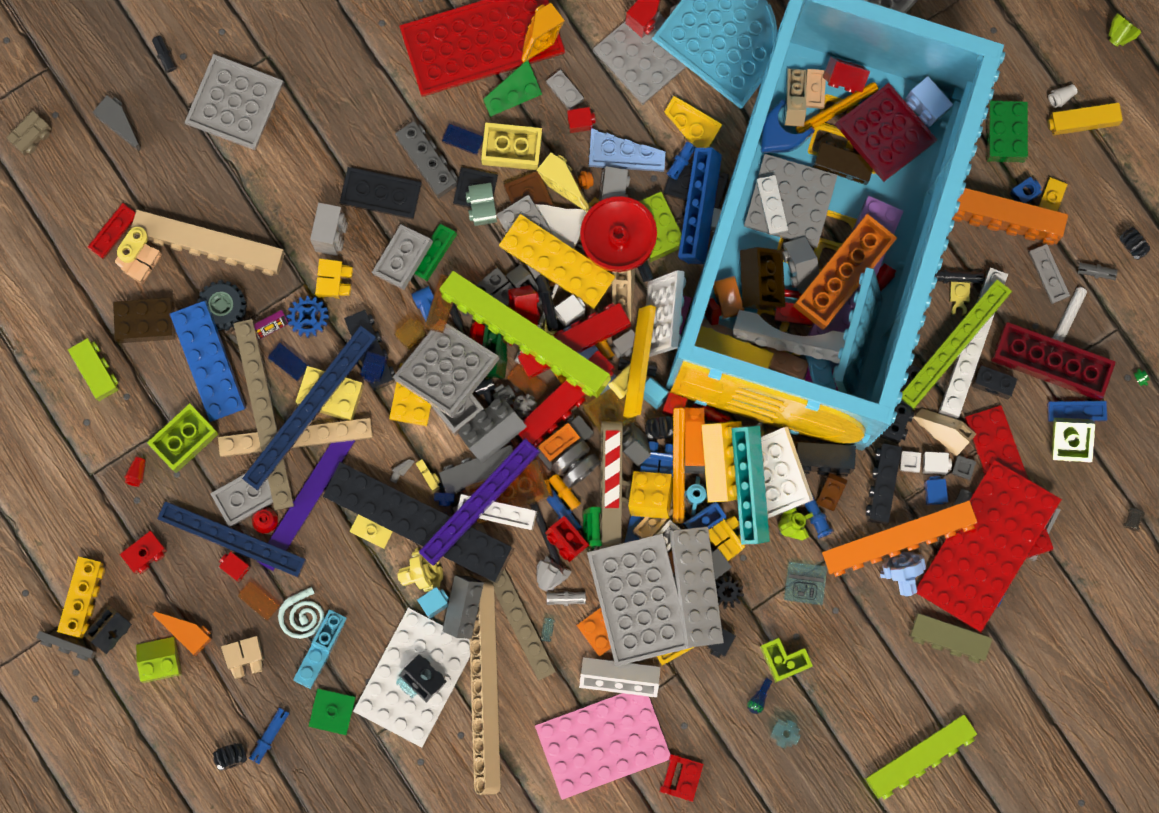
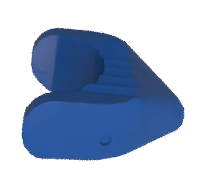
(776, 139)

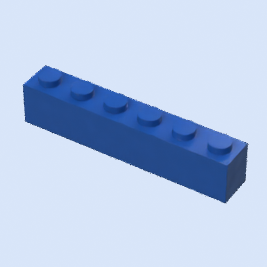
(700, 206)

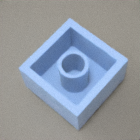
(928, 102)

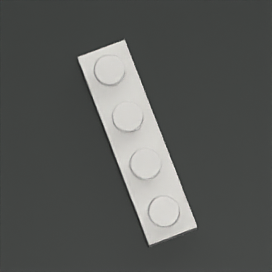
(506, 514)

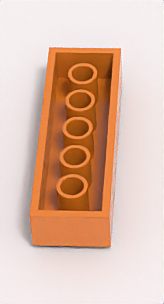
(1011, 216)
(842, 272)

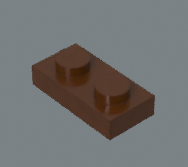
(831, 492)

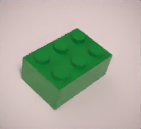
(1007, 131)

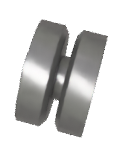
(575, 464)

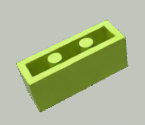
(94, 369)

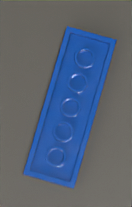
(208, 361)

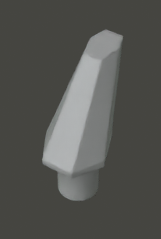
(400, 469)

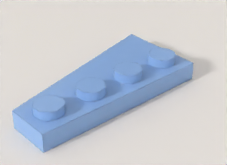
(623, 154)

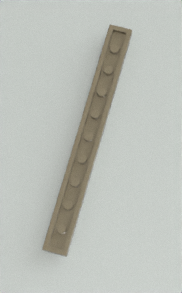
(262, 408)
(520, 622)

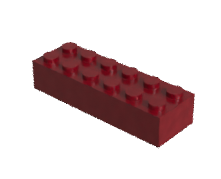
(1063, 366)

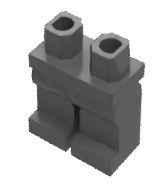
(496, 286)

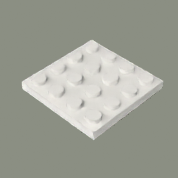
(667, 297)
(783, 474)

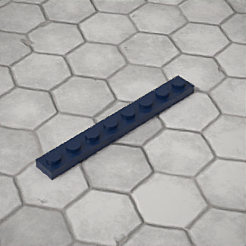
(231, 539)

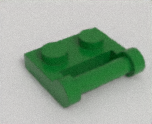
(591, 527)

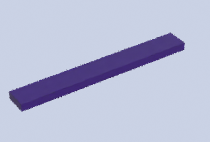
(309, 496)
(479, 502)

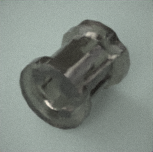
(1133, 519)

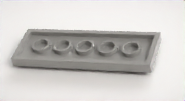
(696, 587)

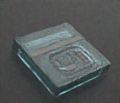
(805, 583)

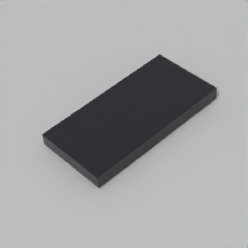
(380, 193)

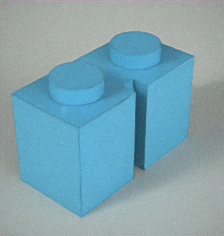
(434, 602)

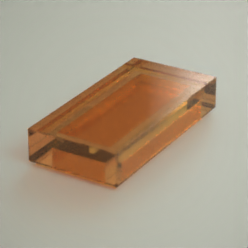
(532, 387)
(258, 601)

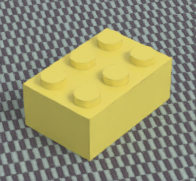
(511, 146)
(344, 400)

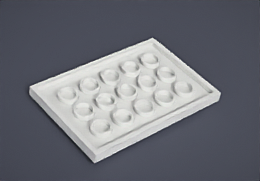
(387, 703)

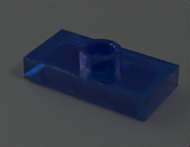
(463, 139)
(288, 362)
(444, 499)

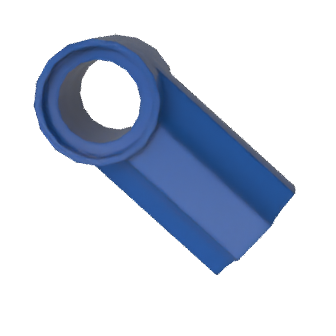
(423, 301)

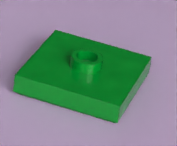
(332, 712)

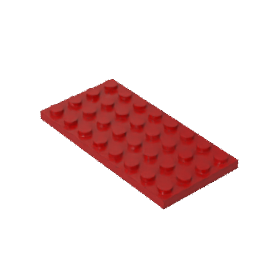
(471, 43)
(980, 564)

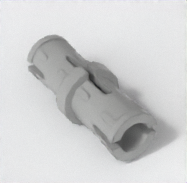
(566, 598)

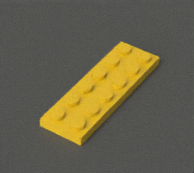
(557, 261)

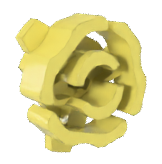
(421, 572)

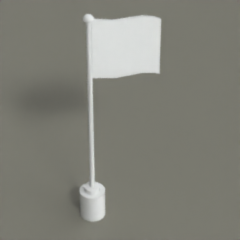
(565, 226)

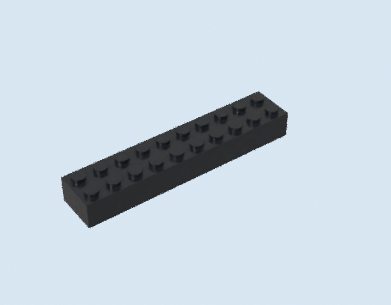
(415, 520)

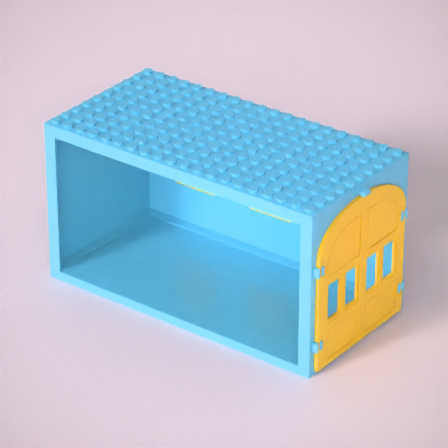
(896, 52)

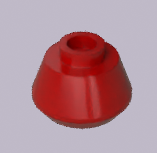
(265, 526)

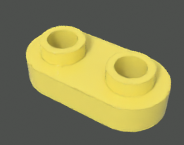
(134, 245)

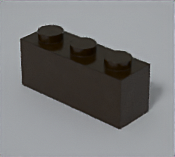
(842, 163)

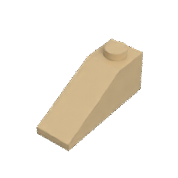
(624, 290)

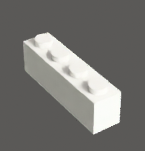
(624, 678)

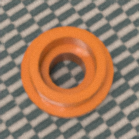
(585, 180)

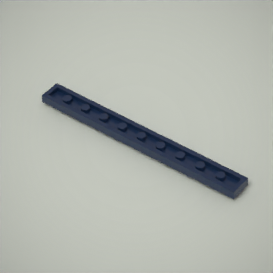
(309, 408)

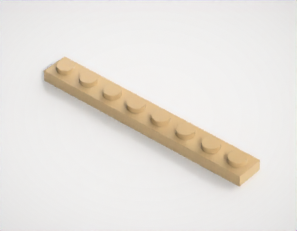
(313, 435)

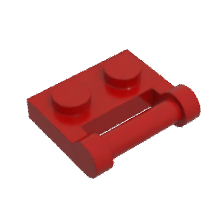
(789, 313)
(687, 781)

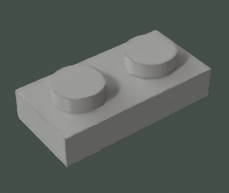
(564, 90)

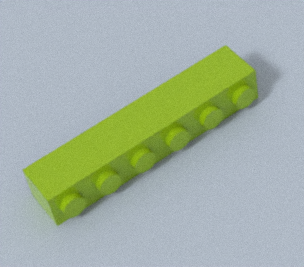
(920, 757)

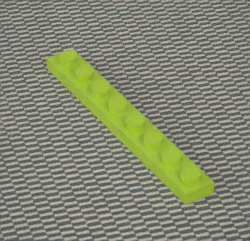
(955, 344)

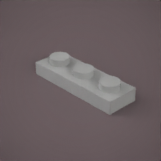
(1049, 274)

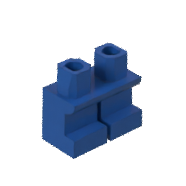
(665, 459)

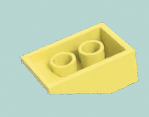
(559, 178)

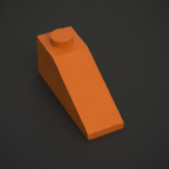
(693, 437)
(187, 633)

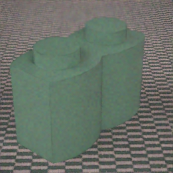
(482, 204)

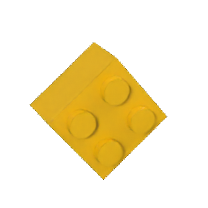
(651, 495)

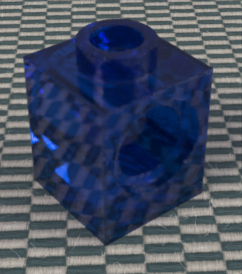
(373, 367)

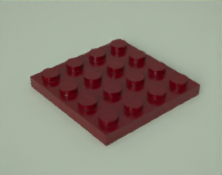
(886, 132)

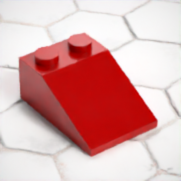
(643, 16)

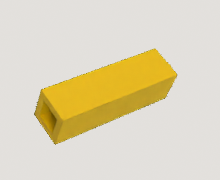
(1085, 119)

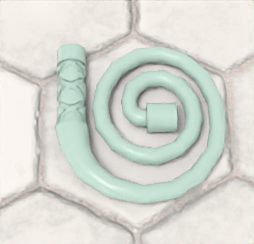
(303, 619)

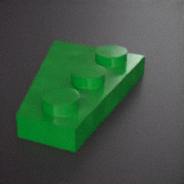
(514, 90)

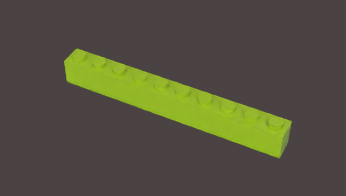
(525, 334)

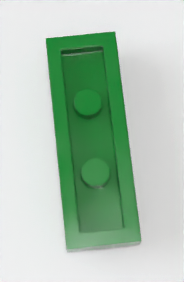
(441, 240)

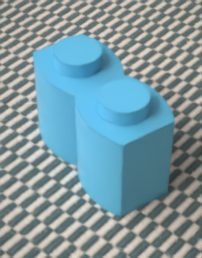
(654, 393)

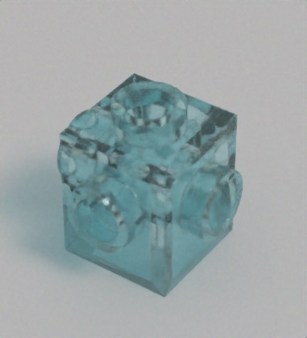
(781, 740)

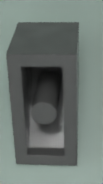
(521, 277)

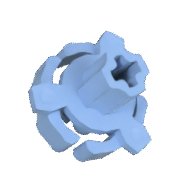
(904, 570)

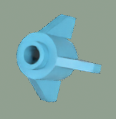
(694, 501)

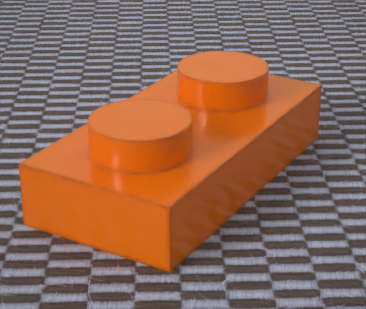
(559, 442)

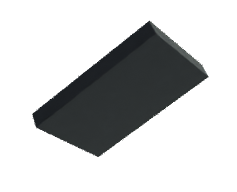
(680, 187)

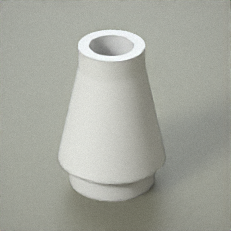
(1062, 95)

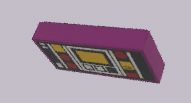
(270, 324)

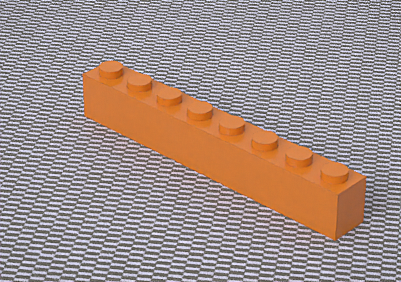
(900, 537)

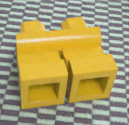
(330, 279)
(723, 531)

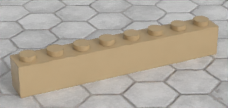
(210, 243)

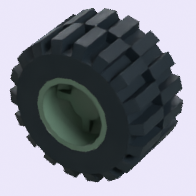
(225, 304)

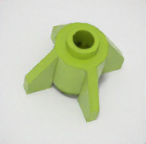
(1122, 31)
(793, 523)

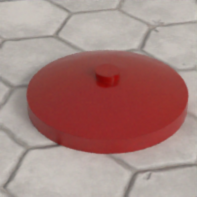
(618, 234)

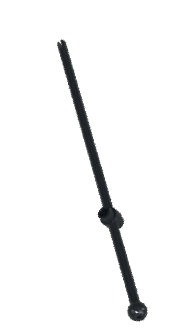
(485, 388)

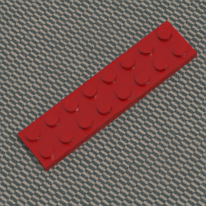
(996, 443)

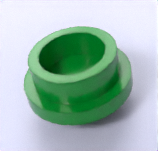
(1141, 377)

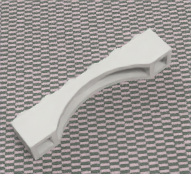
(753, 329)

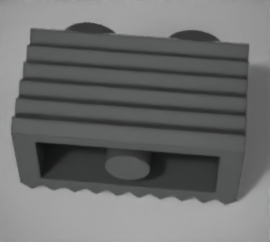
(635, 444)

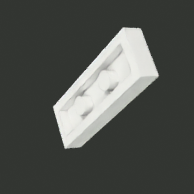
(772, 205)

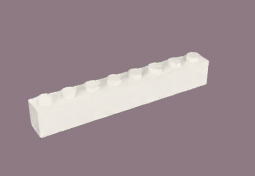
(968, 359)

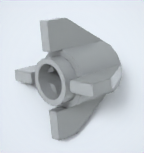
(550, 574)

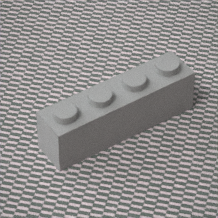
(613, 183)

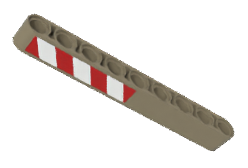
(611, 483)

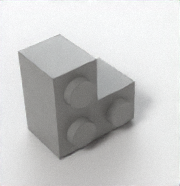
(801, 263)

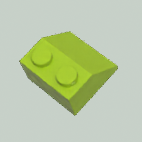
(158, 660)

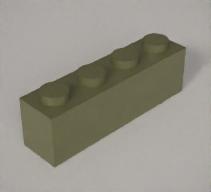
(950, 637)

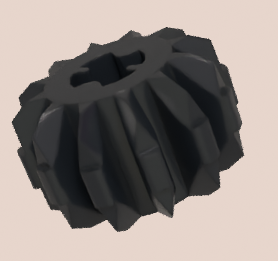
(1134, 243)
(659, 428)
(729, 585)
(229, 756)

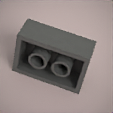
(491, 429)

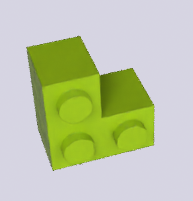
(780, 664)

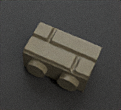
(29, 133)

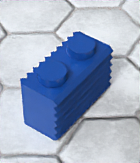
(706, 518)

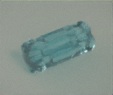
(547, 629)
(406, 688)

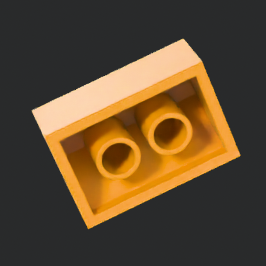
(542, 31)

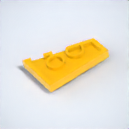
(692, 123)

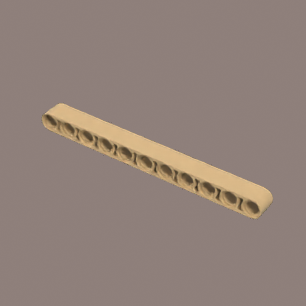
(485, 696)

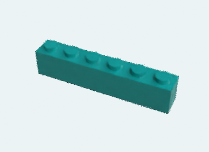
(750, 485)

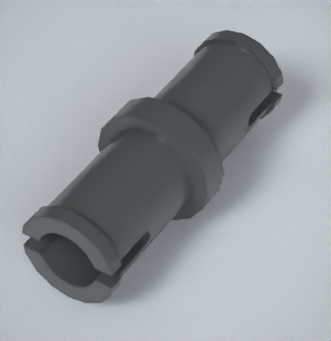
(1097, 271)

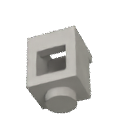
(624, 344)

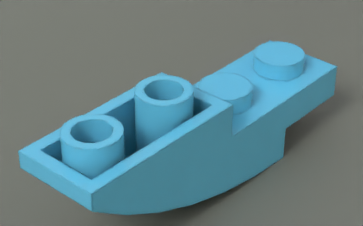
(320, 649)

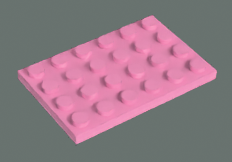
(602, 743)

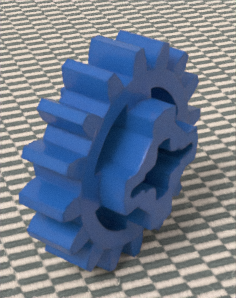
(313, 311)

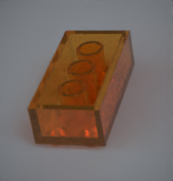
(524, 491)

